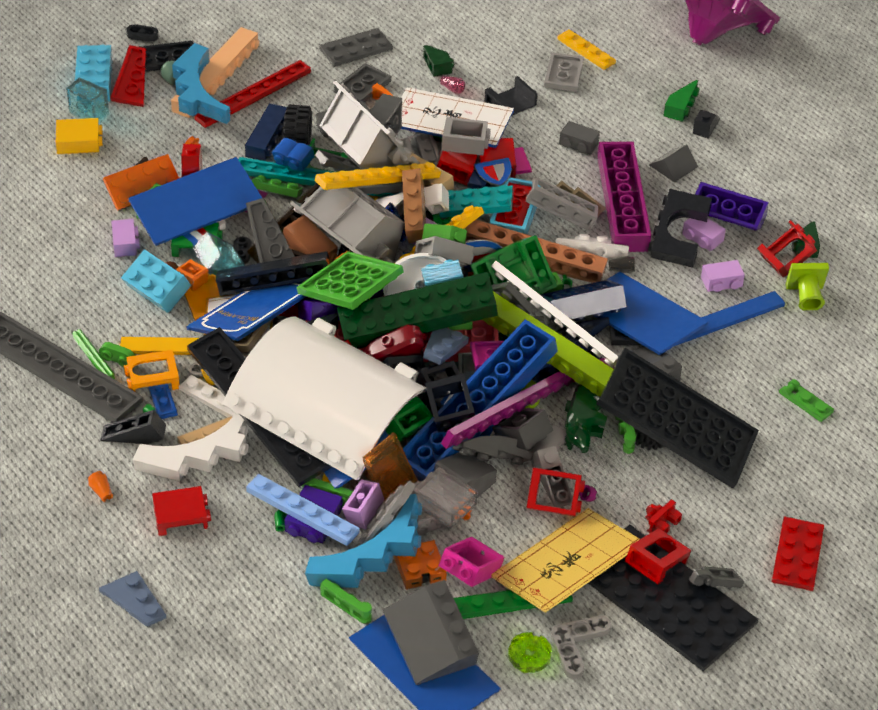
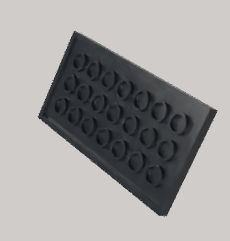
(678, 417)
(687, 617)

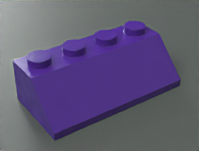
(734, 206)

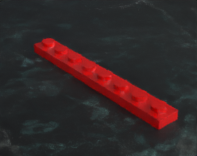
(260, 90)

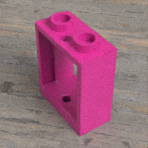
(470, 553)

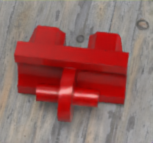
(659, 515)

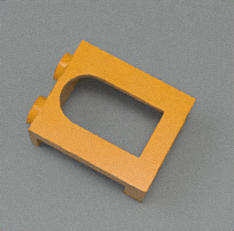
(153, 379)

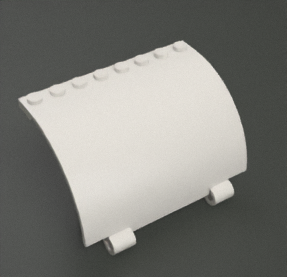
(320, 392)

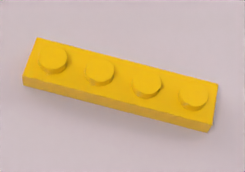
(586, 49)

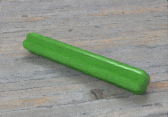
(92, 353)

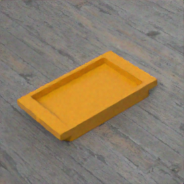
(197, 298)

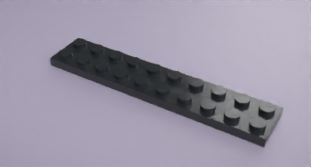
(221, 363)

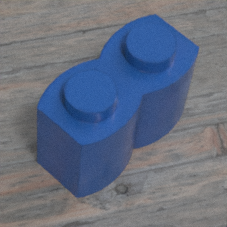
(293, 154)

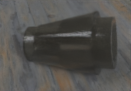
(623, 264)

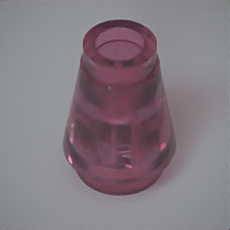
(454, 84)

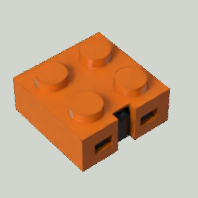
(422, 567)

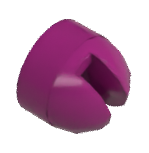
(592, 494)

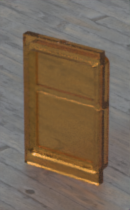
(389, 465)

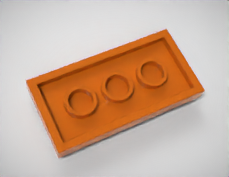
(139, 179)

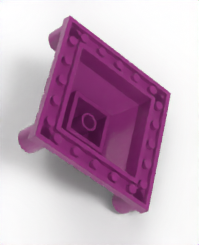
(715, 17)

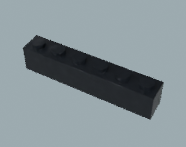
(270, 273)

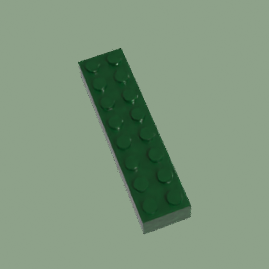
(426, 307)

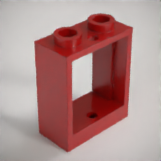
(534, 489)

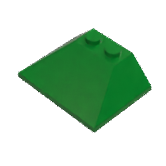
(522, 259)

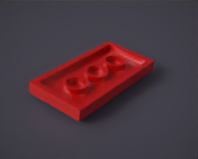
(798, 553)

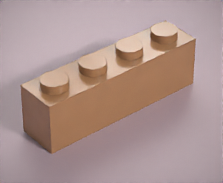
(413, 204)

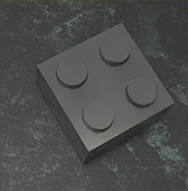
(525, 426)

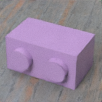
(706, 234)
(124, 237)
(722, 276)
(363, 503)

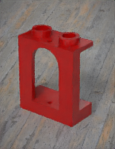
(792, 234)
(648, 563)

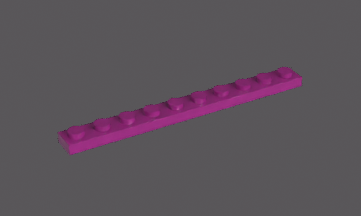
(505, 409)

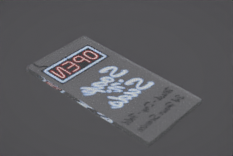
(611, 471)

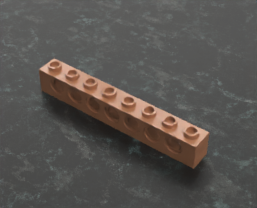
(560, 258)

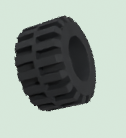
(298, 123)

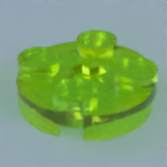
(525, 662)

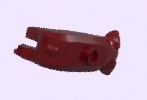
(400, 342)

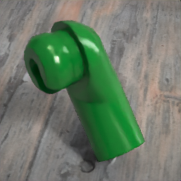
(279, 519)

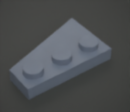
(444, 344)
(135, 597)

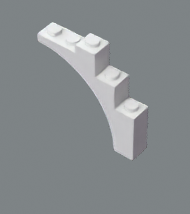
(202, 454)

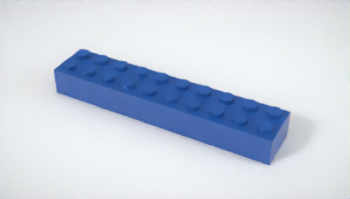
(495, 380)

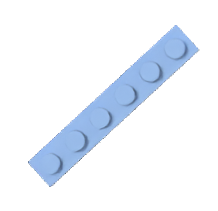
(303, 509)

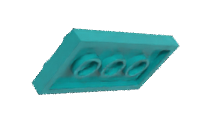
(489, 198)

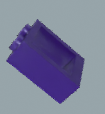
(312, 309)

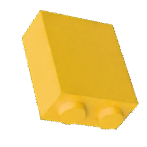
(78, 135)

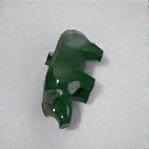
(583, 419)

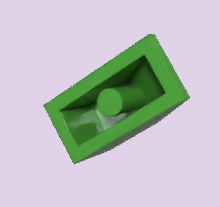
(445, 231)

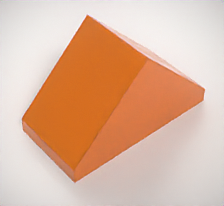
(194, 273)

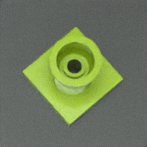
(809, 280)

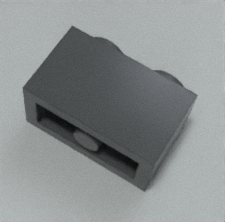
(579, 137)

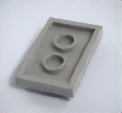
(564, 72)

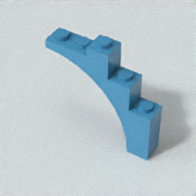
(192, 95)
(375, 555)

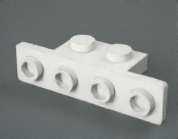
(598, 246)

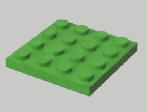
(350, 280)

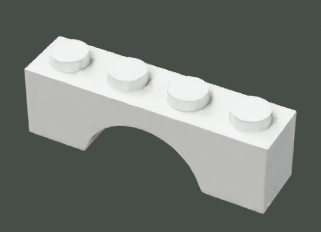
(435, 199)

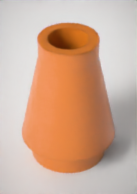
(99, 484)

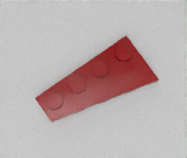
(131, 79)

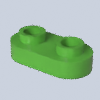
(115, 353)

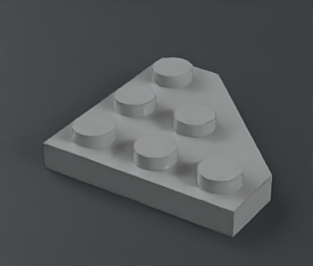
(386, 511)

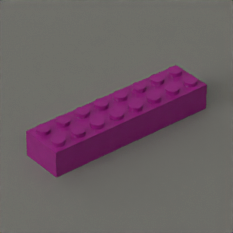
(624, 195)

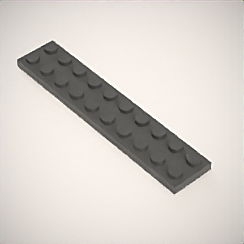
(66, 371)

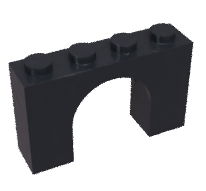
(678, 205)

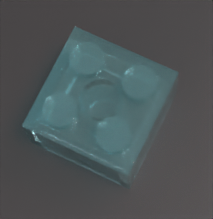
(87, 100)
(216, 254)

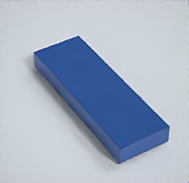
(163, 401)

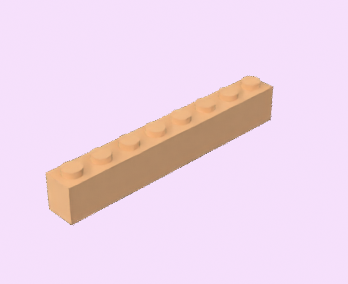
(224, 63)

